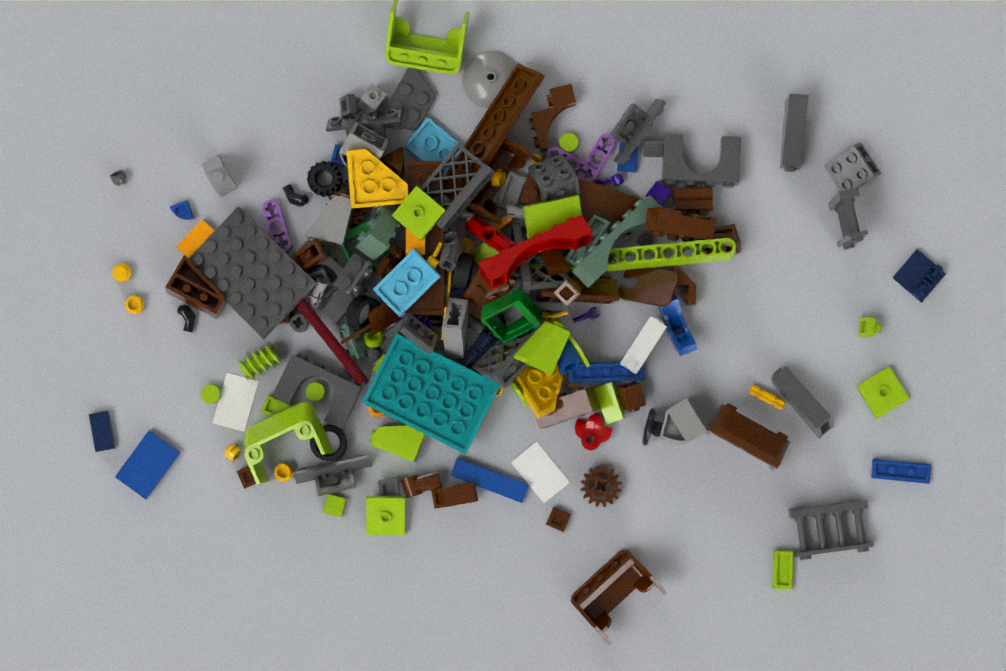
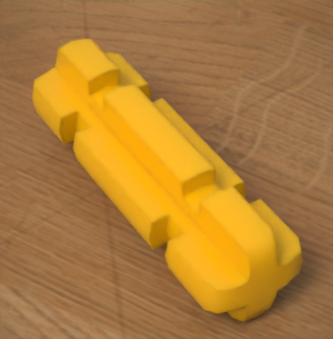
(767, 397)

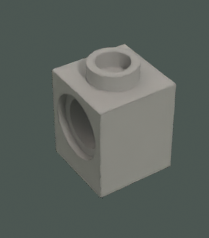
(374, 98)

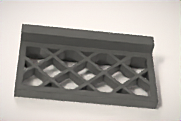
(467, 193)
(525, 269)
(509, 367)

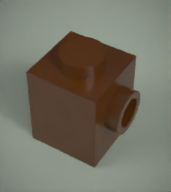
(631, 396)

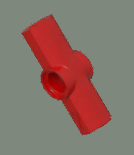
(485, 232)

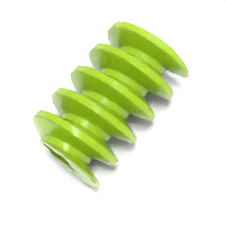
(259, 361)

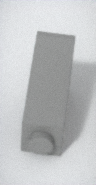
(219, 176)
(333, 222)
(456, 328)

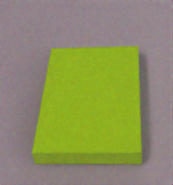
(544, 215)

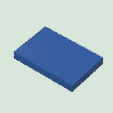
(147, 464)

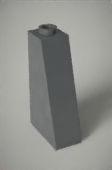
(793, 131)
(802, 401)

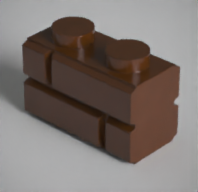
(693, 200)

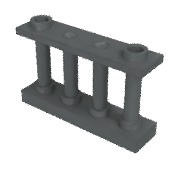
(844, 205)
(838, 511)

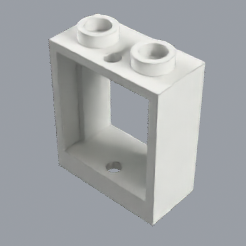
(643, 344)

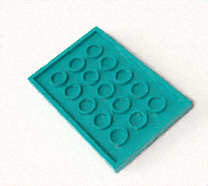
(431, 394)

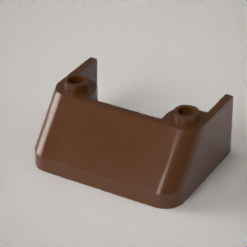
(508, 157)
(749, 435)
(610, 587)

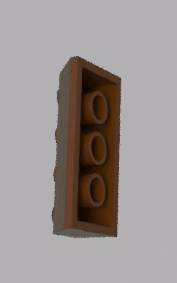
(602, 291)

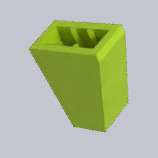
(544, 347)
(398, 440)

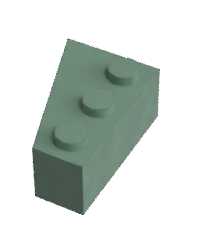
(379, 232)

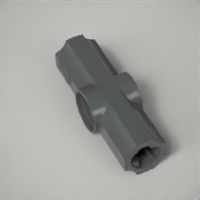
(453, 245)

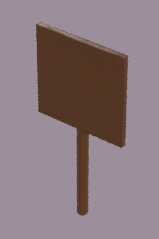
(379, 319)

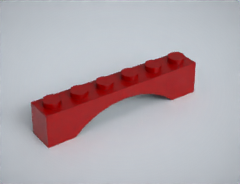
(568, 235)

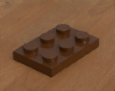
(479, 293)

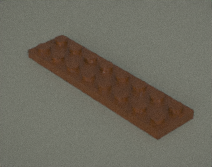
(496, 122)
(433, 299)

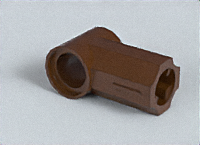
(417, 484)

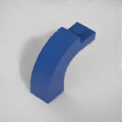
(677, 327)

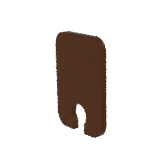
(653, 286)

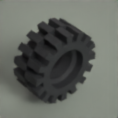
(314, 173)

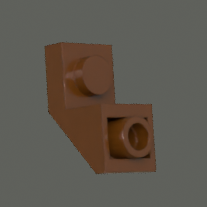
(685, 281)
(454, 495)

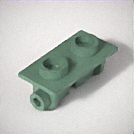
(355, 349)

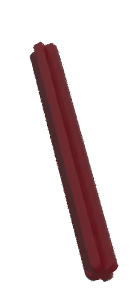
(331, 341)

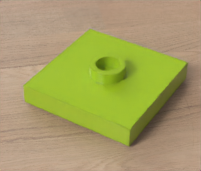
(419, 213)
(882, 392)
(385, 515)

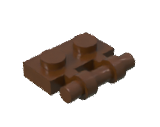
(387, 264)

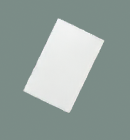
(235, 402)
(540, 472)

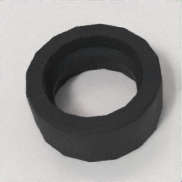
(463, 271)
(355, 308)
(343, 444)

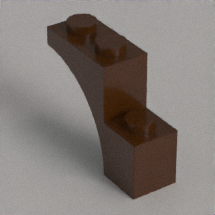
(560, 99)

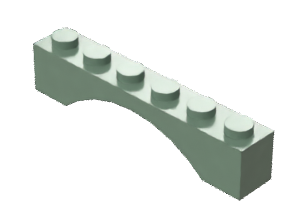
(596, 263)

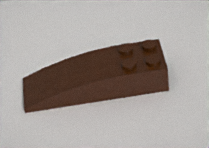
(593, 200)

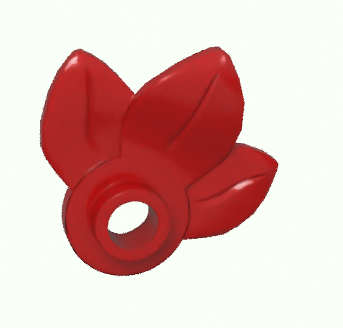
(593, 429)

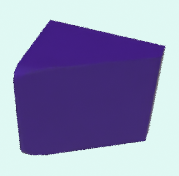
(659, 193)

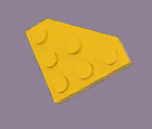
(372, 181)
(539, 389)

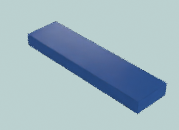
(604, 373)
(489, 480)

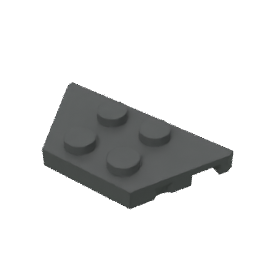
(413, 98)

